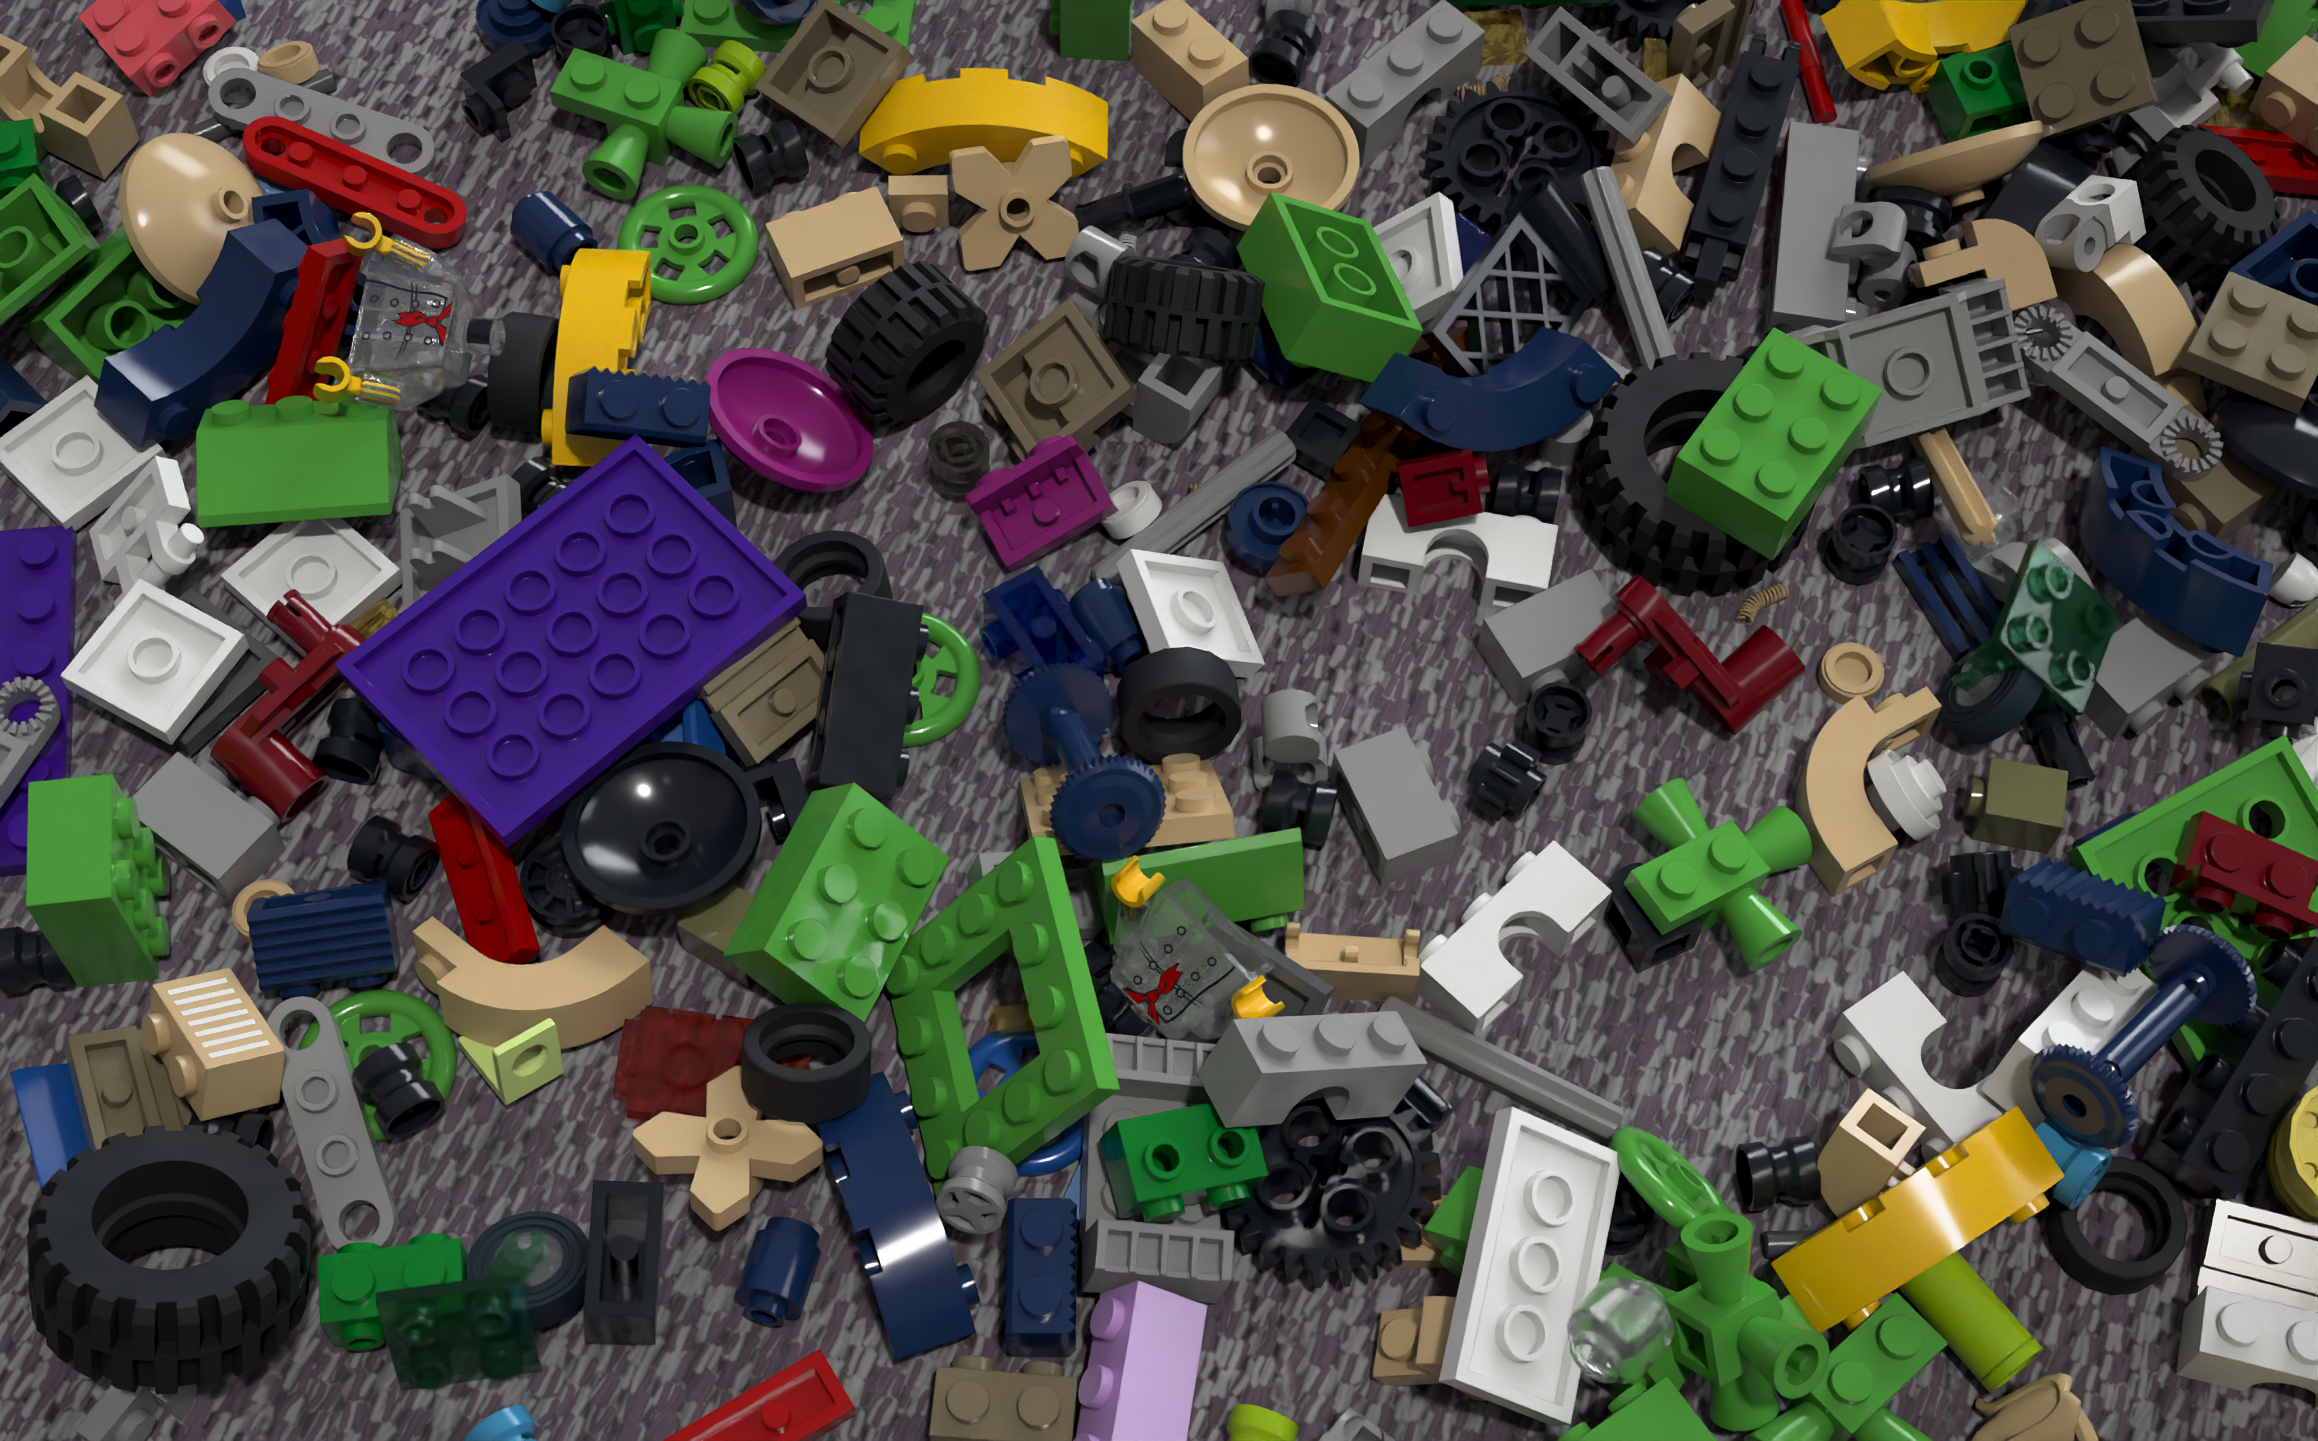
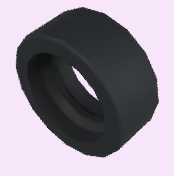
(523, 374)
(827, 555)
(1177, 673)
(805, 1093)
(2107, 1274)

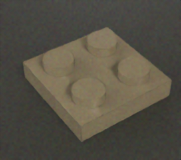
(2082, 65)
(2258, 343)

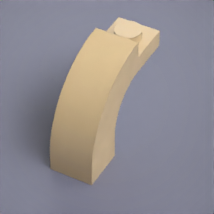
(2141, 313)
(1831, 797)
(492, 1001)

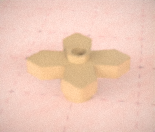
(993, 184)
(727, 1150)

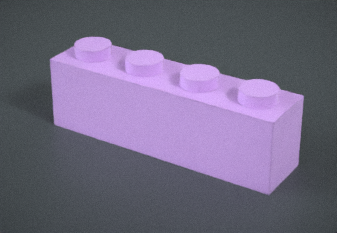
(1141, 1365)

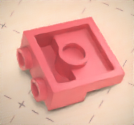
(156, 37)

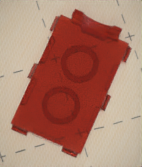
(673, 1058)

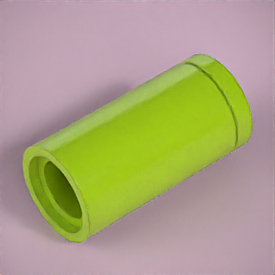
(1972, 1321)

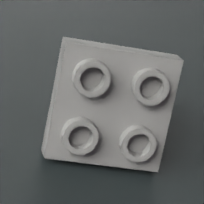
(452, 529)

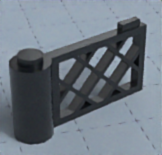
(1559, 252)

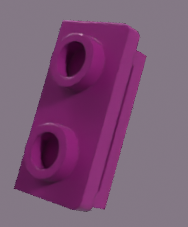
(1041, 501)

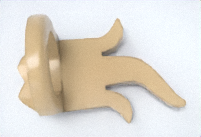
(2036, 1413)

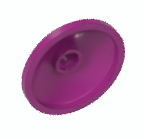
(787, 421)

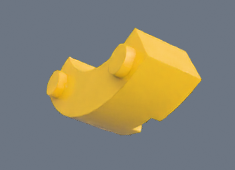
(1905, 40)
(925, 120)
(600, 326)
(1919, 1221)

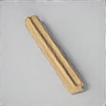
(1955, 485)

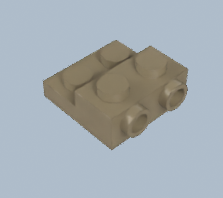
(833, 72)
(1055, 382)
(993, 1405)

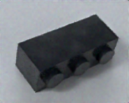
(867, 694)

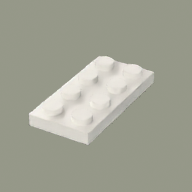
(1530, 1265)

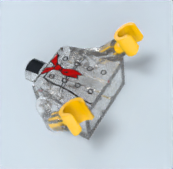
(411, 327)
(1182, 961)

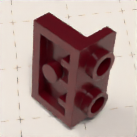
(2246, 877)

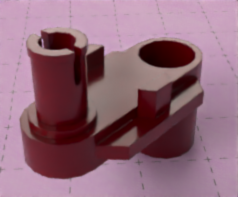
(1728, 690)
(257, 743)

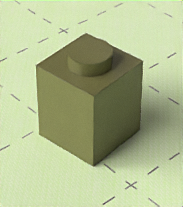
(2017, 805)
(710, 927)

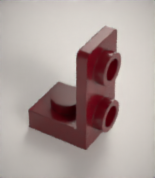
(1442, 486)

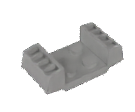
(1931, 358)
(1176, 1255)

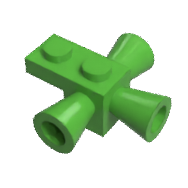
(643, 111)
(1718, 872)
(1733, 1325)
(1859, 1379)

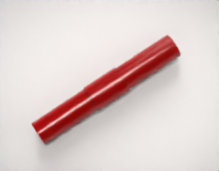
(1810, 62)

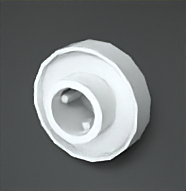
(1906, 793)

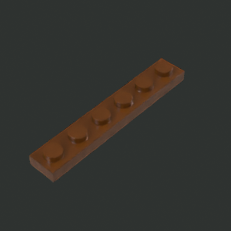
(1350, 495)

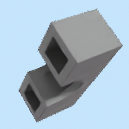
(1426, 57)
(1274, 1062)

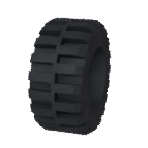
(1627, 495)
(175, 1322)

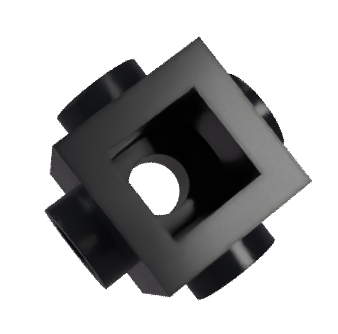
(2277, 670)

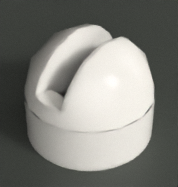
(2295, 582)

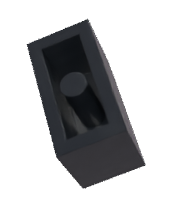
(624, 1262)

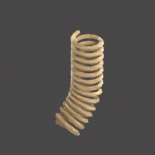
(1481, 88)
(1761, 605)

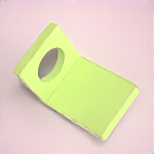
(512, 1069)

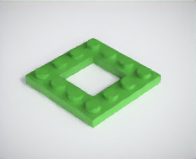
(1024, 907)

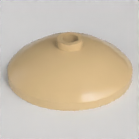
(1273, 137)
(1962, 166)
(180, 203)

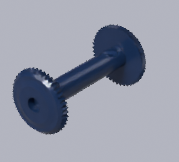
(1106, 803)
(2088, 1093)

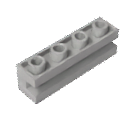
(1814, 182)

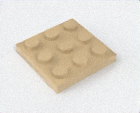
(1194, 802)

